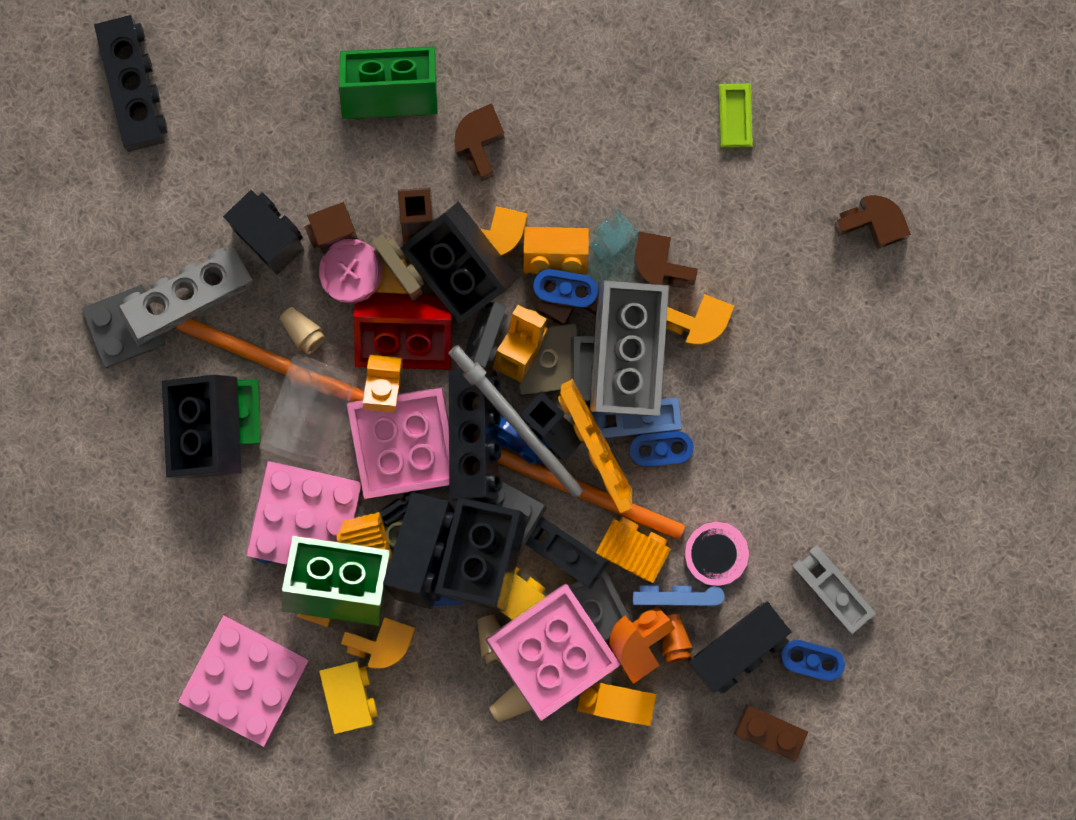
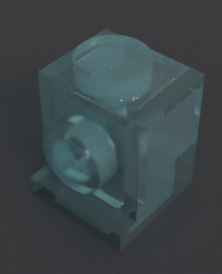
(613, 236)

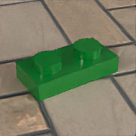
(249, 411)

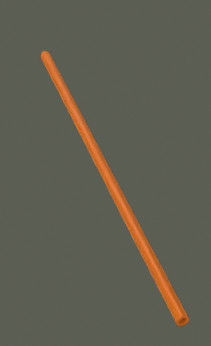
(507, 459)

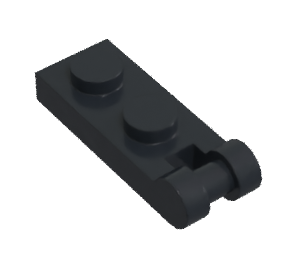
(567, 553)

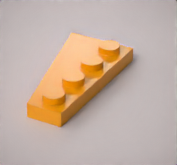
(599, 450)

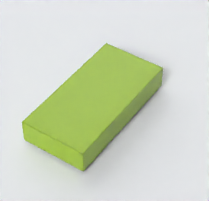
(735, 116)

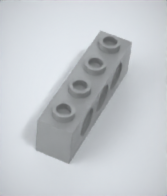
(146, 326)

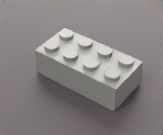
(629, 348)

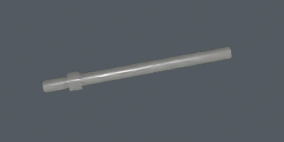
(476, 375)

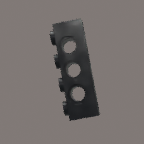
(111, 37)
(462, 448)

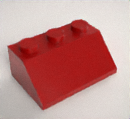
(403, 329)

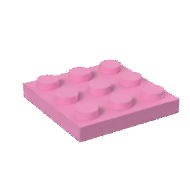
(402, 448)
(298, 505)
(552, 652)
(243, 681)

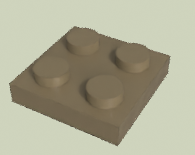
(392, 256)

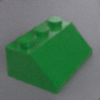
(388, 82)
(335, 580)

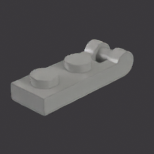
(834, 590)

